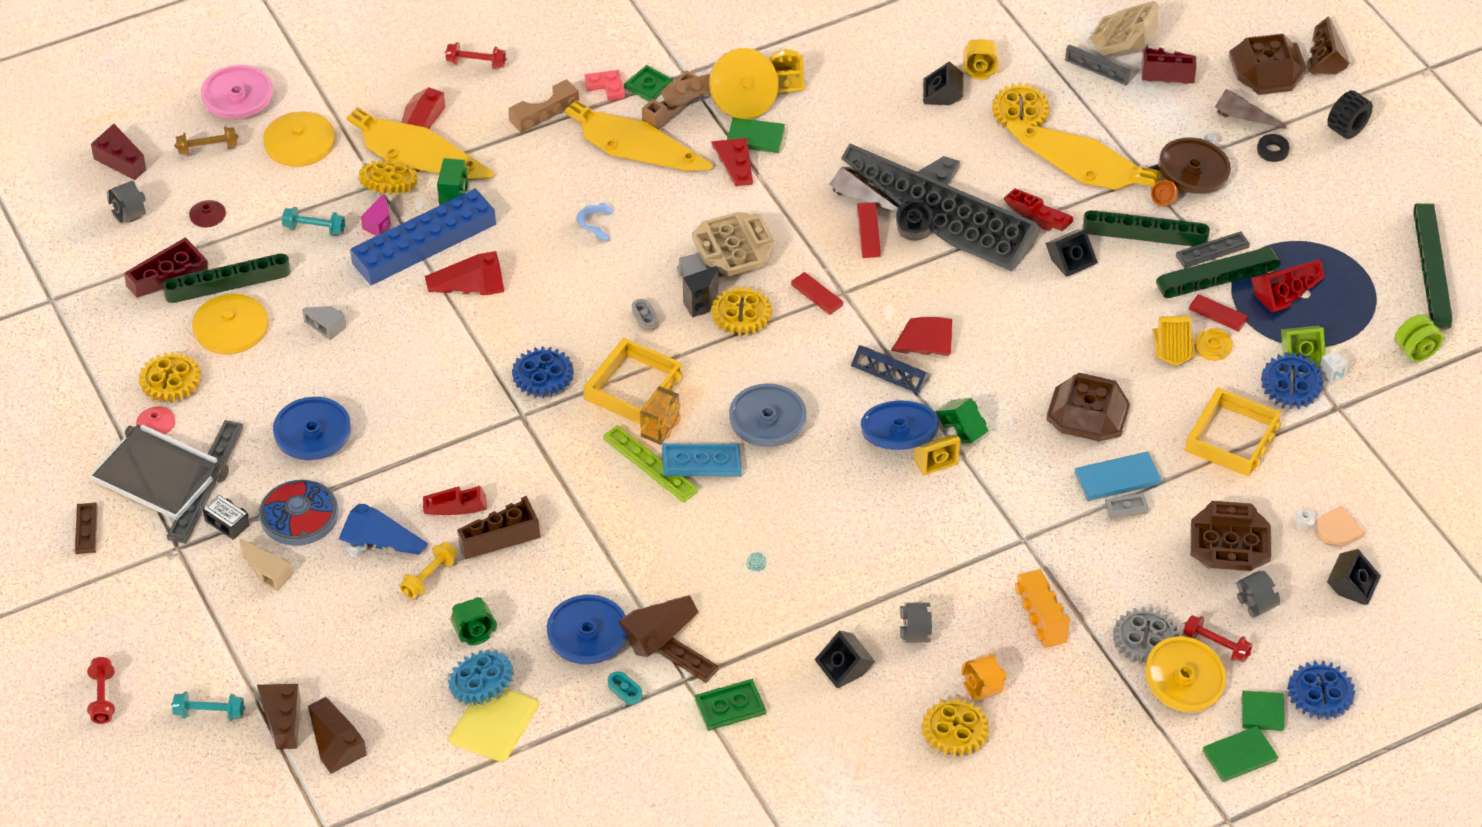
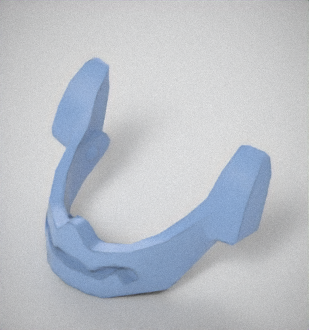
(590, 209)

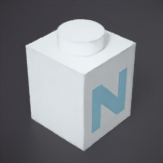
(1333, 367)

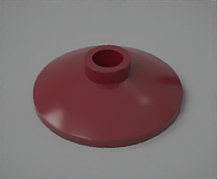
(207, 213)

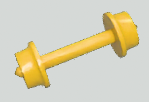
(412, 586)

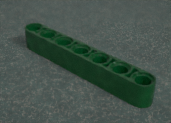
(1145, 228)
(1217, 272)
(226, 278)

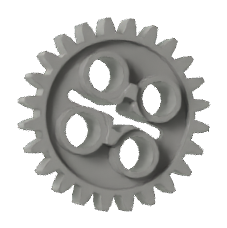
(1130, 632)

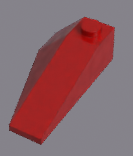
(424, 108)

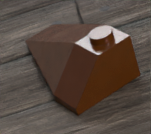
(655, 625)
(335, 736)

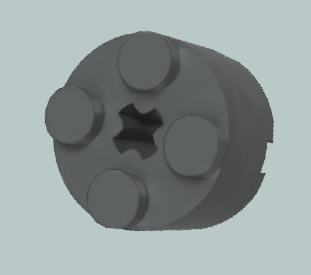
(126, 202)
(1257, 593)
(916, 622)

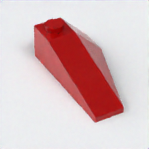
(475, 274)
(1284, 286)

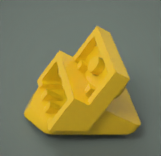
(789, 70)
(1173, 339)

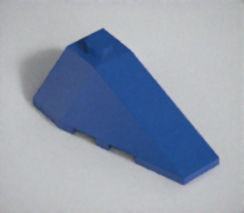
(373, 527)

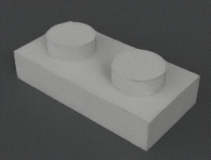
(1126, 506)

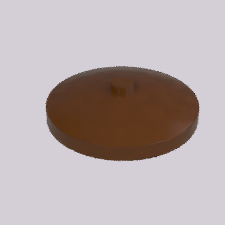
(1194, 165)

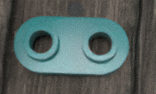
(626, 689)

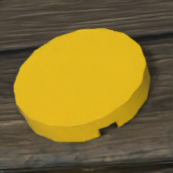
(1213, 344)

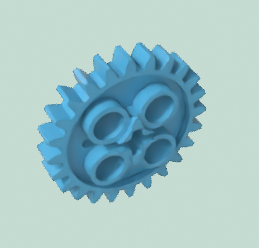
(481, 677)

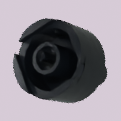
(912, 229)

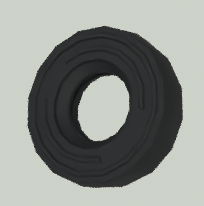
(1273, 139)

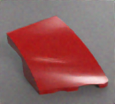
(925, 336)

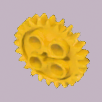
(1007, 104)
(388, 177)
(755, 310)
(170, 377)
(955, 727)

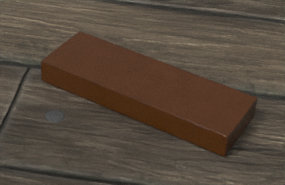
(86, 528)
(689, 659)

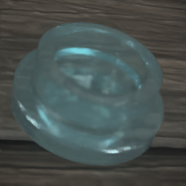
(756, 562)

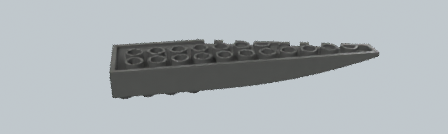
(957, 216)

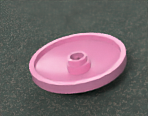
(236, 92)

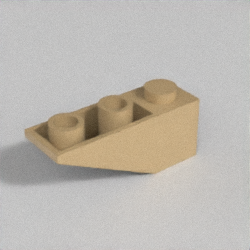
(268, 568)

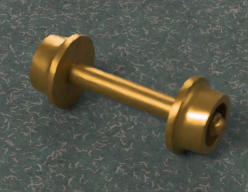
(183, 144)

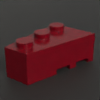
(118, 153)

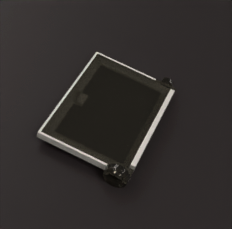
(158, 471)

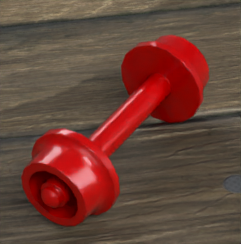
(453, 53)
(1241, 649)
(101, 710)

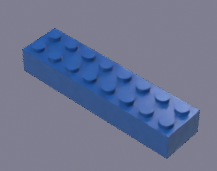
(423, 236)

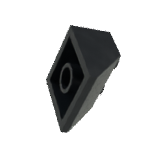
(943, 86)
(1072, 252)
(700, 291)
(1354, 577)
(844, 659)

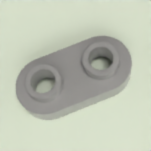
(646, 317)

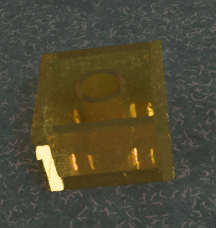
(660, 415)

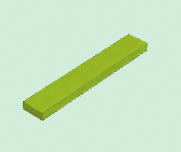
(649, 463)

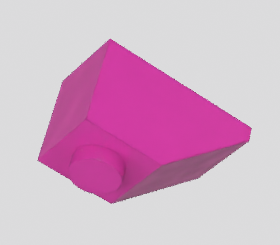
(377, 218)

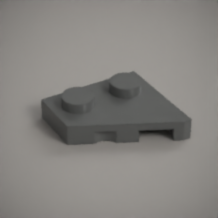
(942, 169)

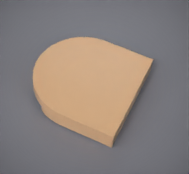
(1338, 528)

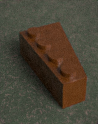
(500, 530)

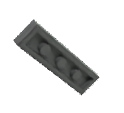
(1097, 65)
(1212, 249)

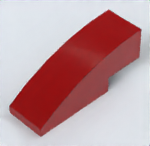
(868, 230)
(455, 501)

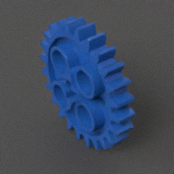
(542, 372)
(1310, 381)
(1332, 684)

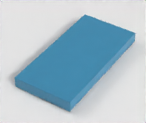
(701, 460)
(1117, 476)

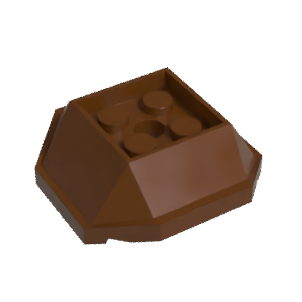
(1268, 63)
(1089, 407)
(1230, 536)

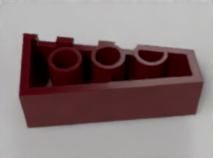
(172, 262)

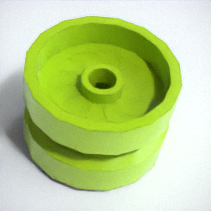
(1419, 338)

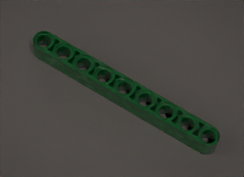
(1432, 265)

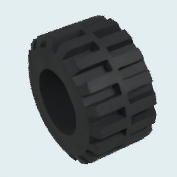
(1350, 114)

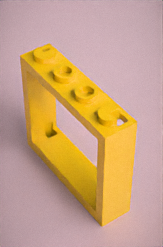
(613, 361)
(1241, 406)

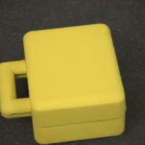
(496, 725)

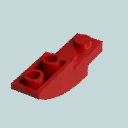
(1035, 210)

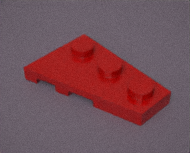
(736, 159)

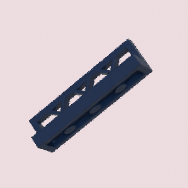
(896, 364)

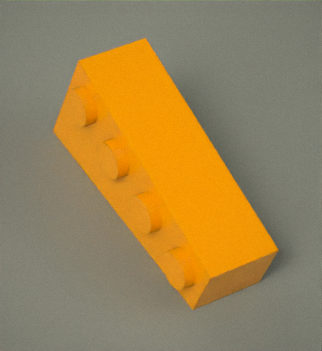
(1043, 608)

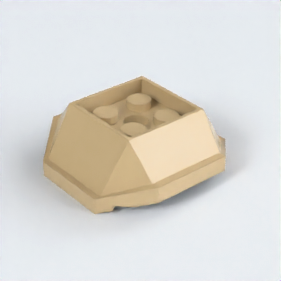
(1126, 30)
(734, 242)

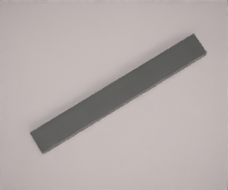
(220, 449)

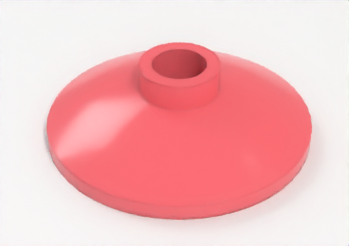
(157, 418)

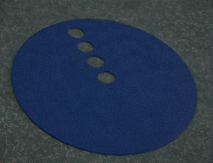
(1338, 303)

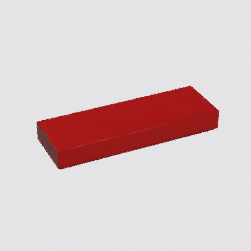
(817, 293)
(1218, 312)

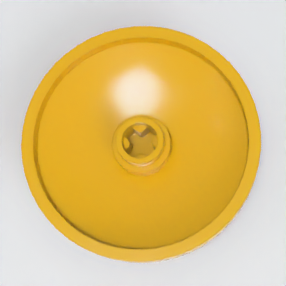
(743, 83)
(299, 138)
(230, 323)
(1185, 674)

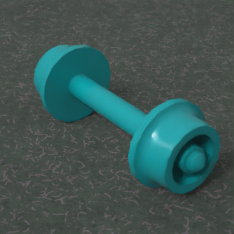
(290, 219)
(234, 707)

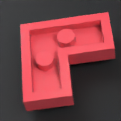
(606, 80)

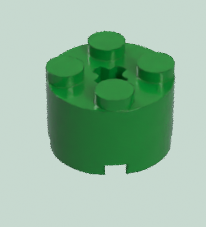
(473, 621)

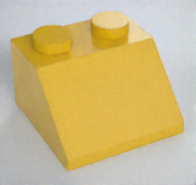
(937, 454)

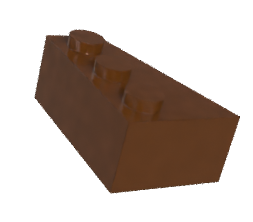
(282, 712)

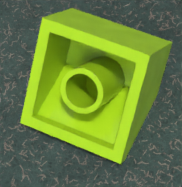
(1306, 341)

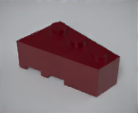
(1167, 67)

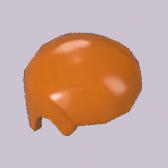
(1164, 193)

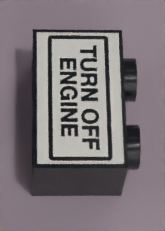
(226, 517)

